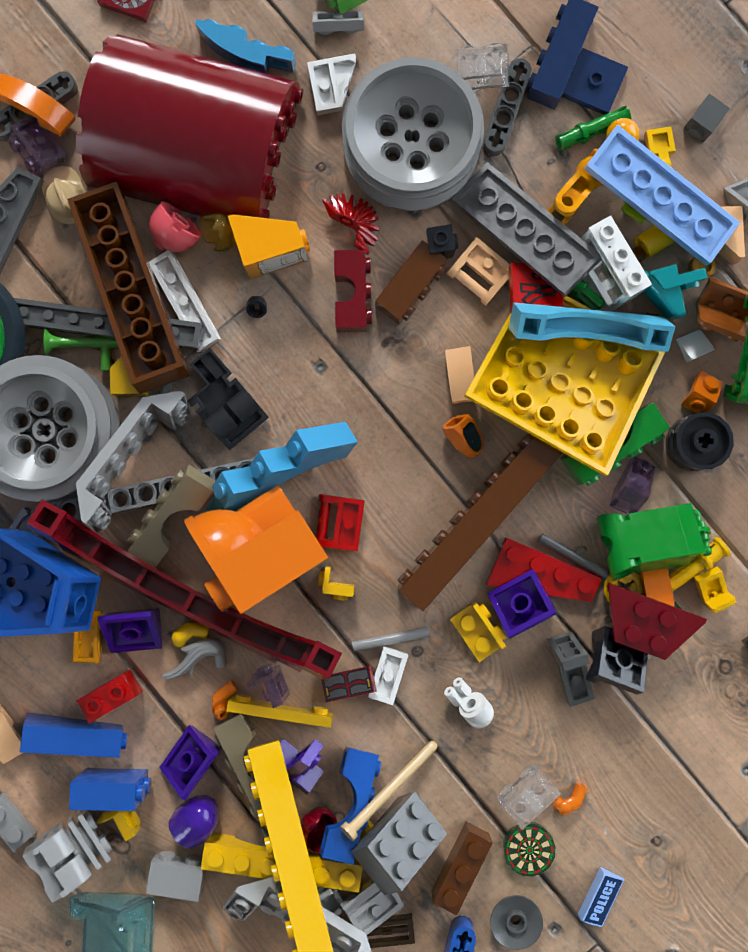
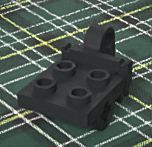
(224, 404)

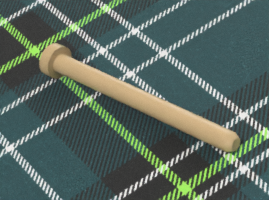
(351, 829)

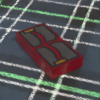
(349, 684)

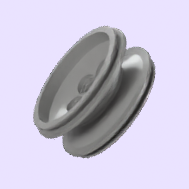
(428, 94)

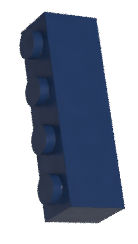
(562, 52)

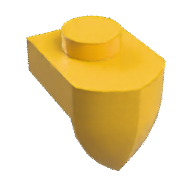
(126, 821)

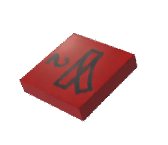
(531, 288)

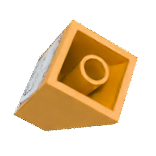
(268, 244)

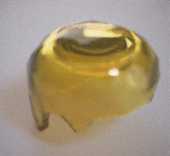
(217, 230)

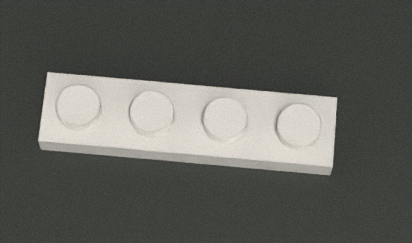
(183, 296)

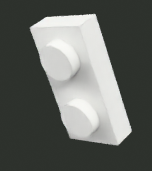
(388, 675)

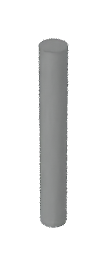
(390, 639)

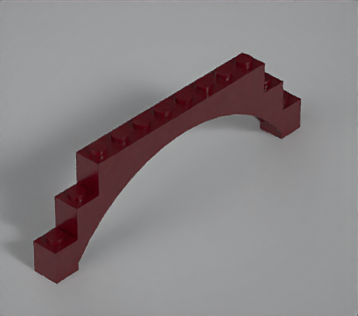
(142, 578)

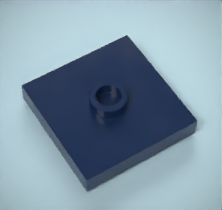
(594, 81)

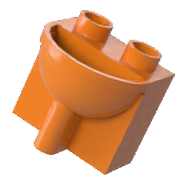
(254, 549)

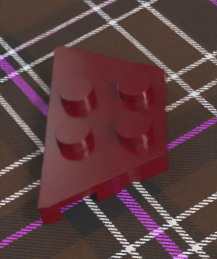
(649, 623)

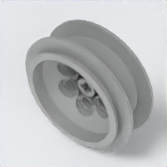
(95, 419)

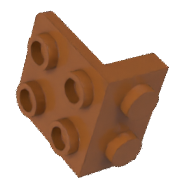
(722, 310)

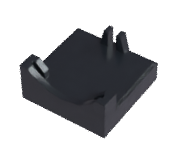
(617, 663)

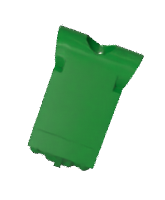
(653, 539)

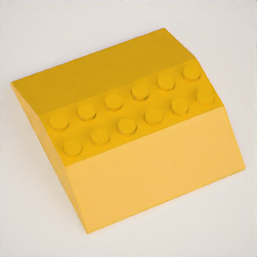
(566, 390)

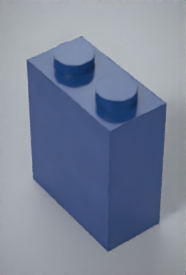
(109, 789)

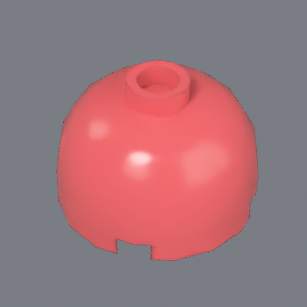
(172, 230)

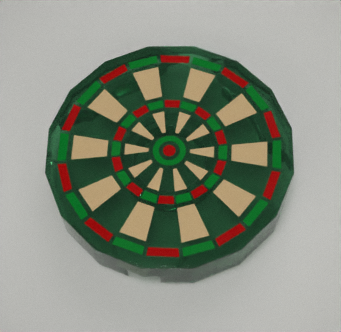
(529, 850)

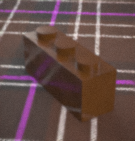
(411, 283)
(461, 868)

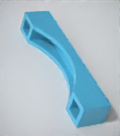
(550, 322)

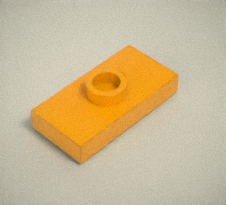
(88, 643)

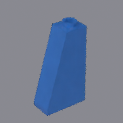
(71, 736)

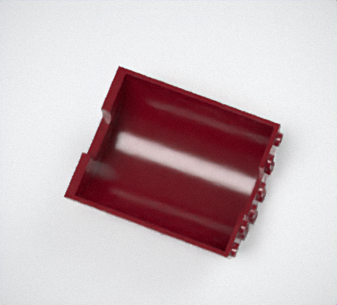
(183, 128)

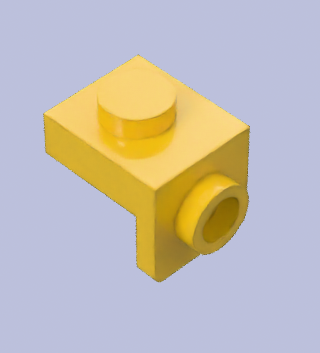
(339, 590)
(713, 590)

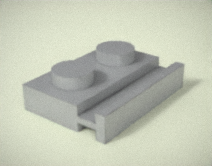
(370, 907)

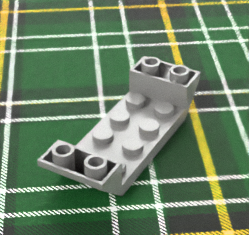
(169, 409)
(265, 892)

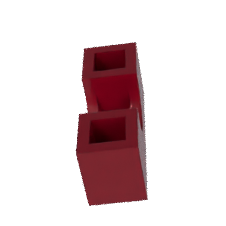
(352, 268)

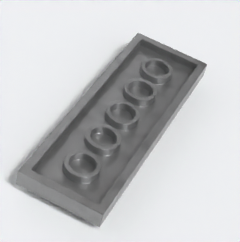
(526, 229)

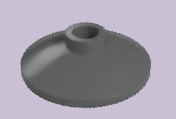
(516, 934)

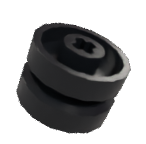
(714, 439)

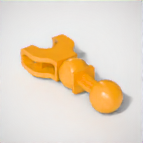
(582, 183)

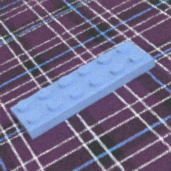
(662, 195)

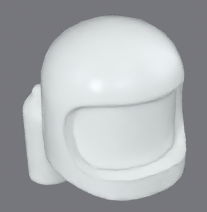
(472, 706)

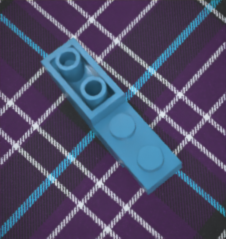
(234, 46)

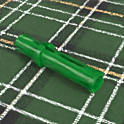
(586, 131)

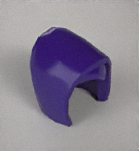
(194, 821)

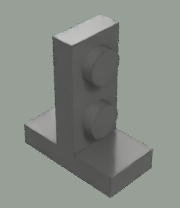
(572, 667)

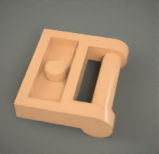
(485, 264)

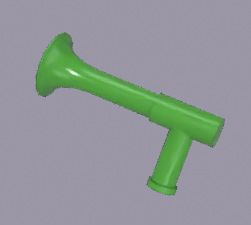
(52, 342)

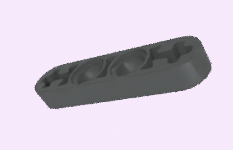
(53, 82)
(507, 107)

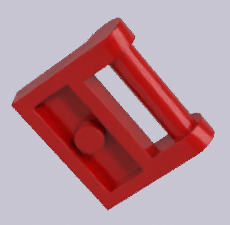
(347, 522)

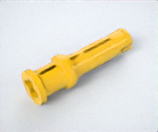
(699, 563)

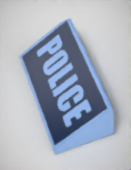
(600, 897)

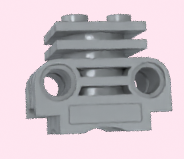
(64, 854)

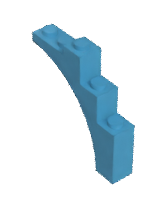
(275, 466)

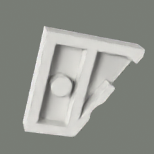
(330, 82)

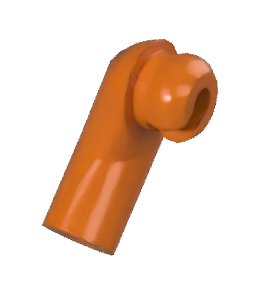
(221, 698)
(572, 803)

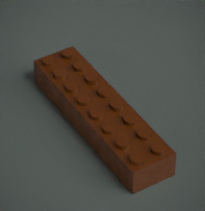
(128, 288)
(478, 521)

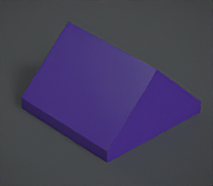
(522, 603)
(132, 630)
(189, 760)

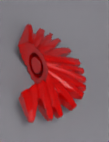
(354, 218)

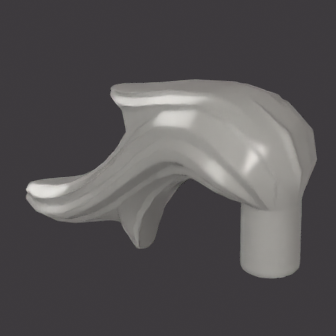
(196, 652)

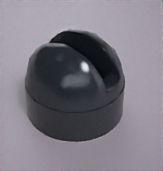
(250, 307)

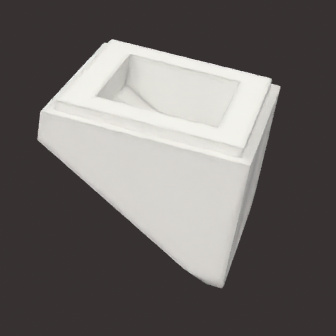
(694, 345)

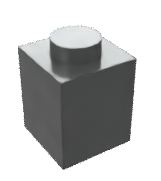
(706, 118)

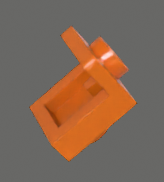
(703, 393)

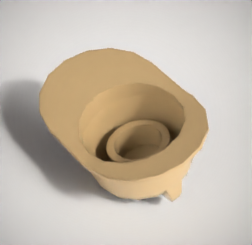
(58, 186)

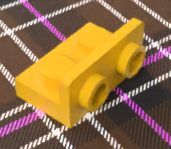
(478, 631)

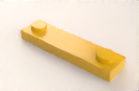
(244, 705)

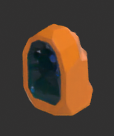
(464, 435)

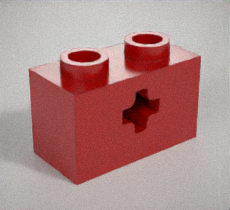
(109, 696)

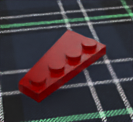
(556, 576)

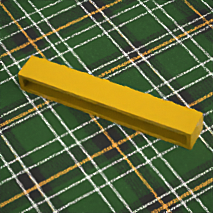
(289, 848)

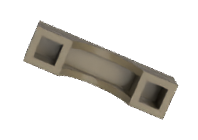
(188, 492)
(234, 737)

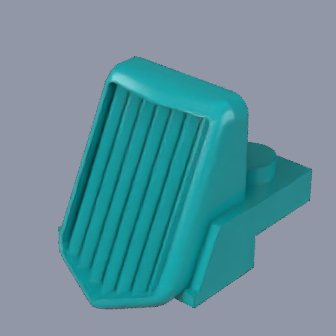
(667, 288)

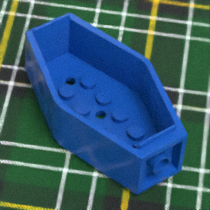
(49, 589)

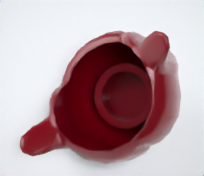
(314, 825)

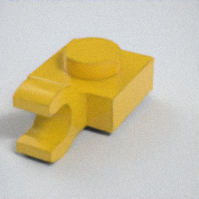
(660, 142)

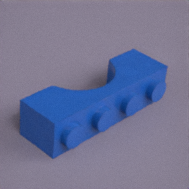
(359, 769)

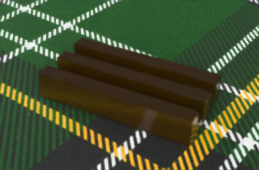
(396, 940)

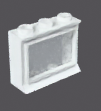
(619, 274)

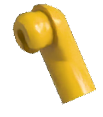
(186, 631)

